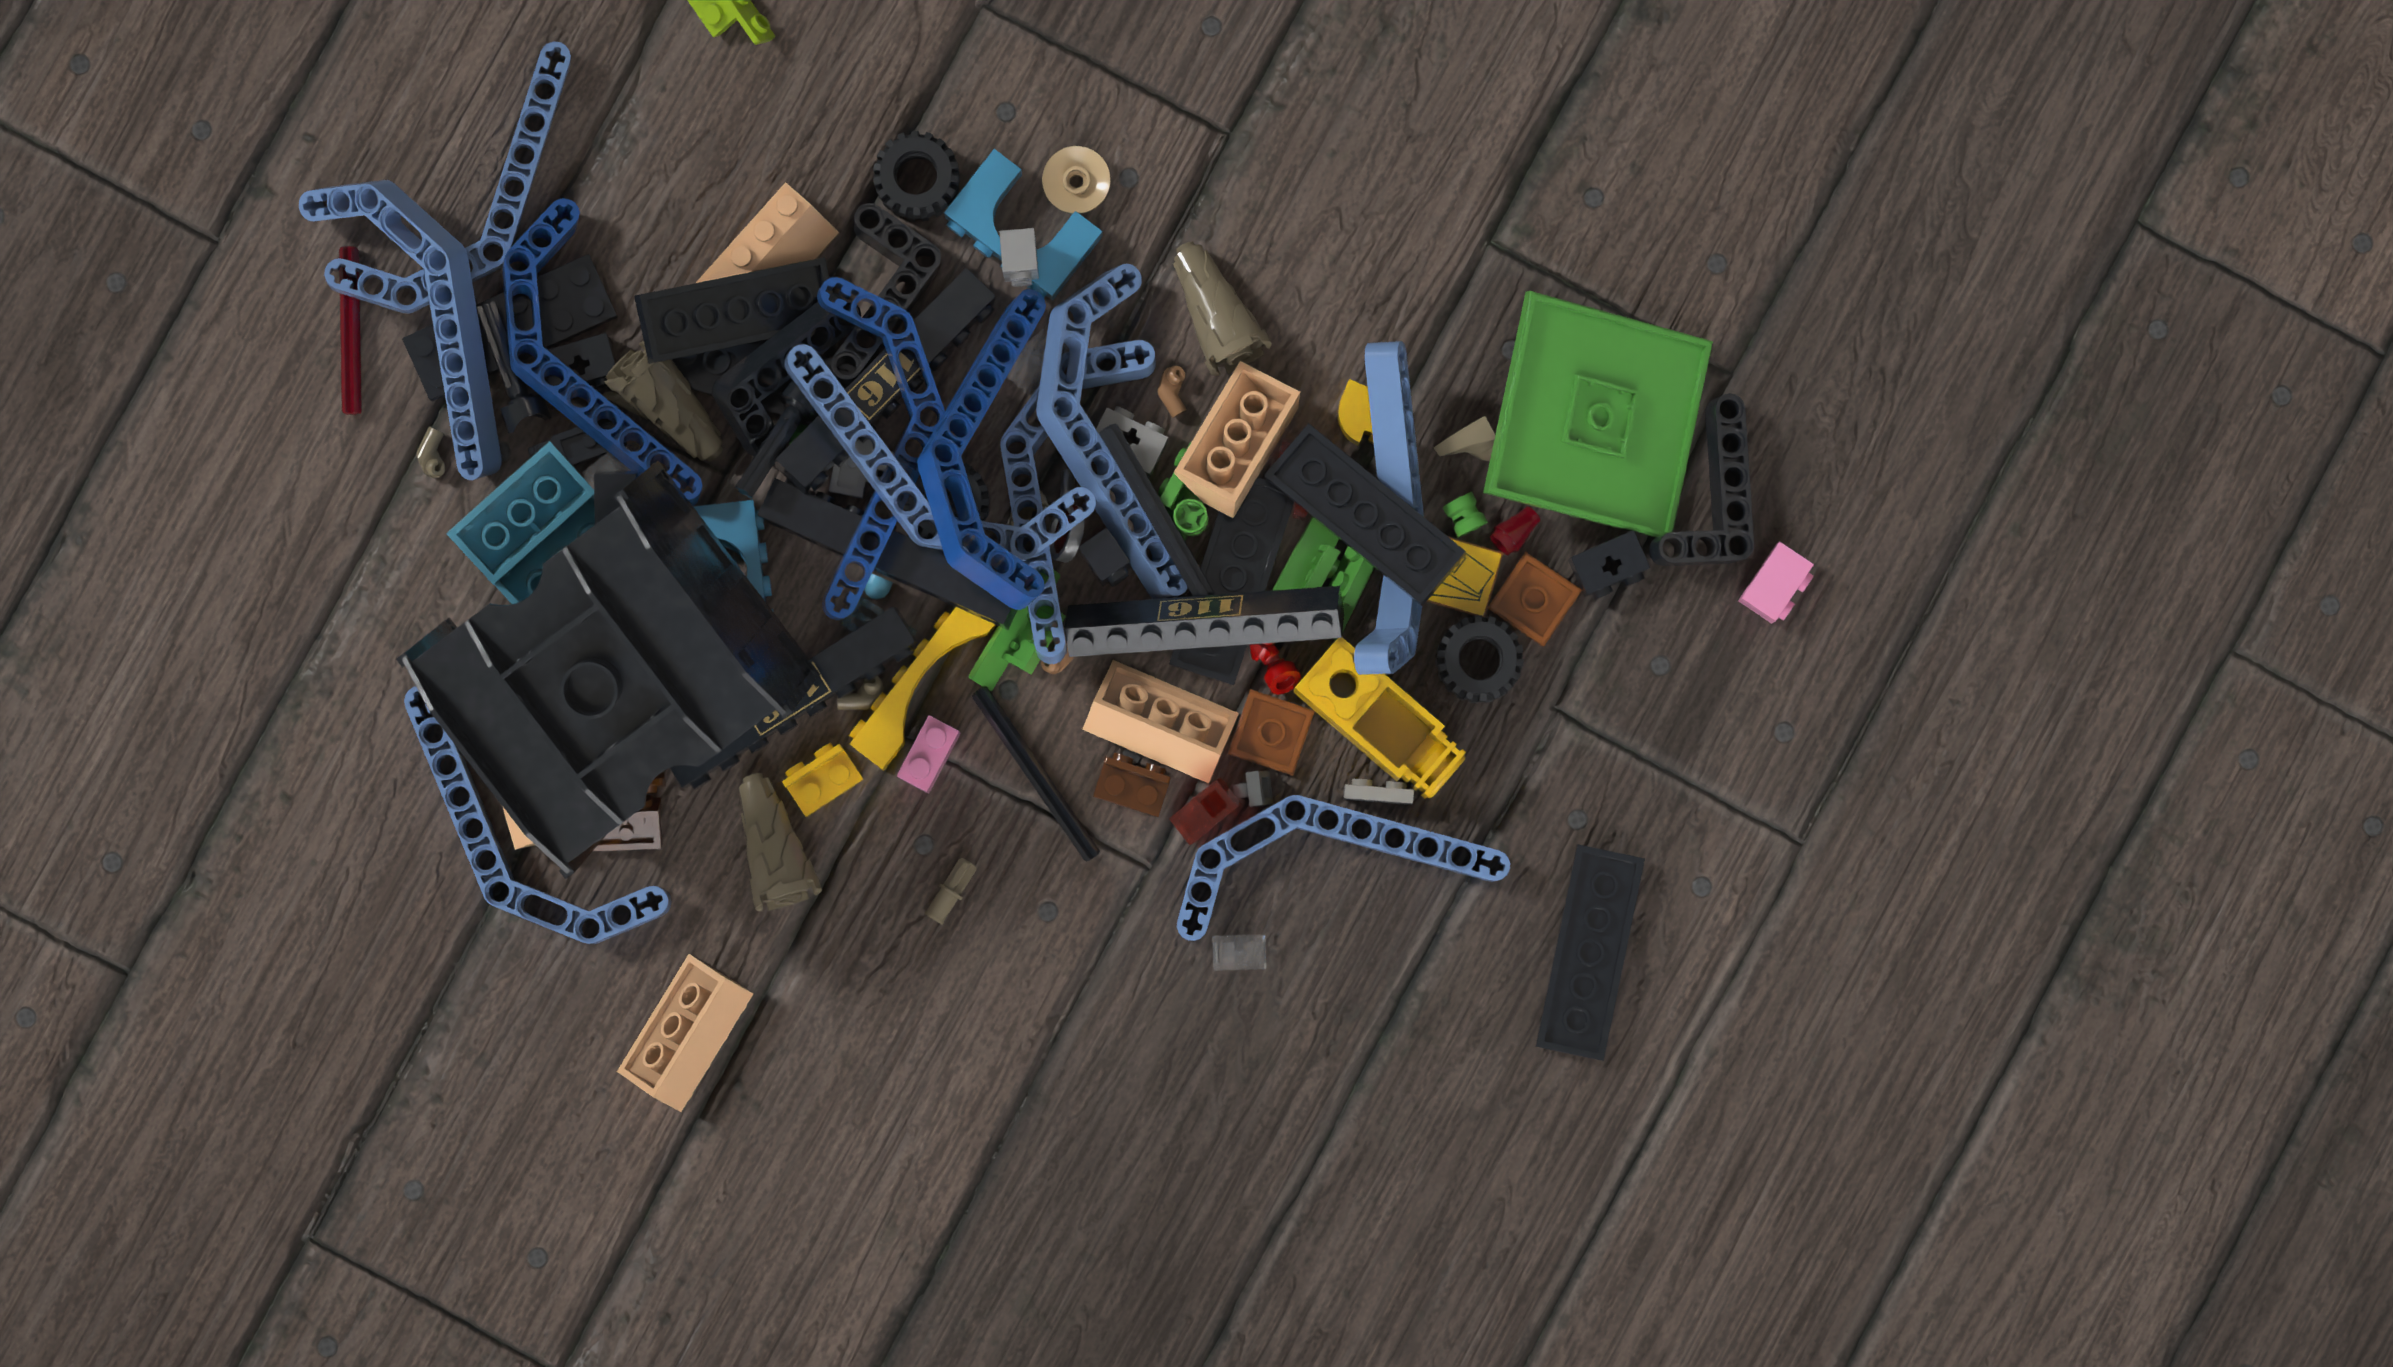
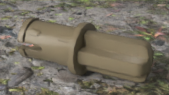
(951, 890)

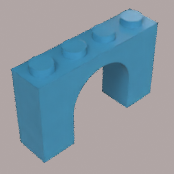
(975, 212)
(737, 529)

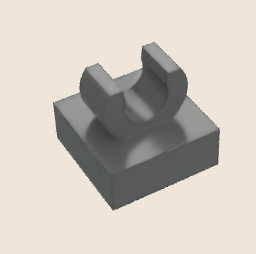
(1257, 789)

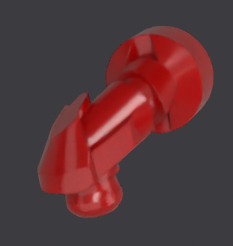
(1281, 674)

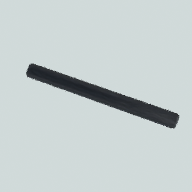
(1155, 511)
(1035, 773)

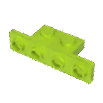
(721, 14)

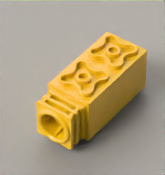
(1380, 720)

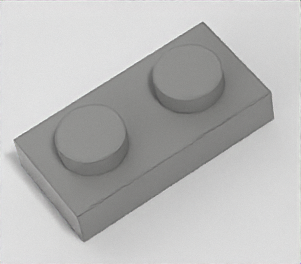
(1364, 791)

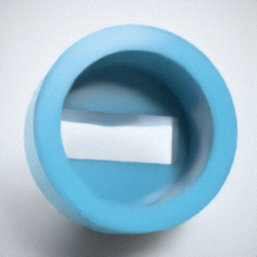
(877, 587)

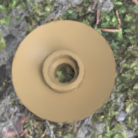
(1076, 162)

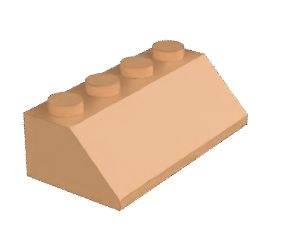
(779, 235)
(1237, 438)
(1160, 721)
(684, 1033)

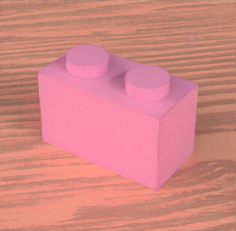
(1776, 583)
(928, 754)

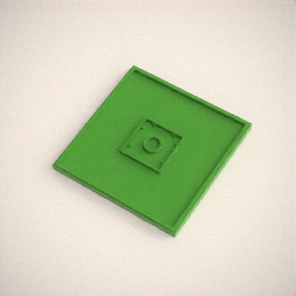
(1597, 416)

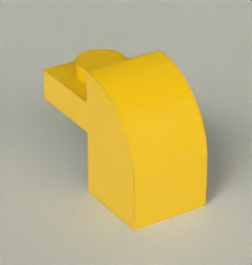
(1354, 413)

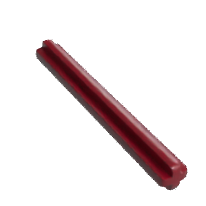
(350, 340)

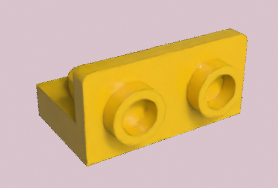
(821, 779)

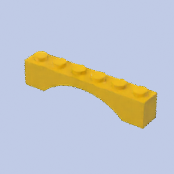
(885, 730)

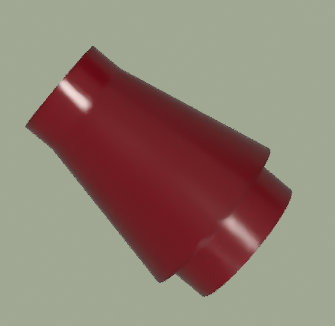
(1514, 531)

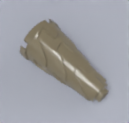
(1220, 319)
(667, 400)
(774, 852)

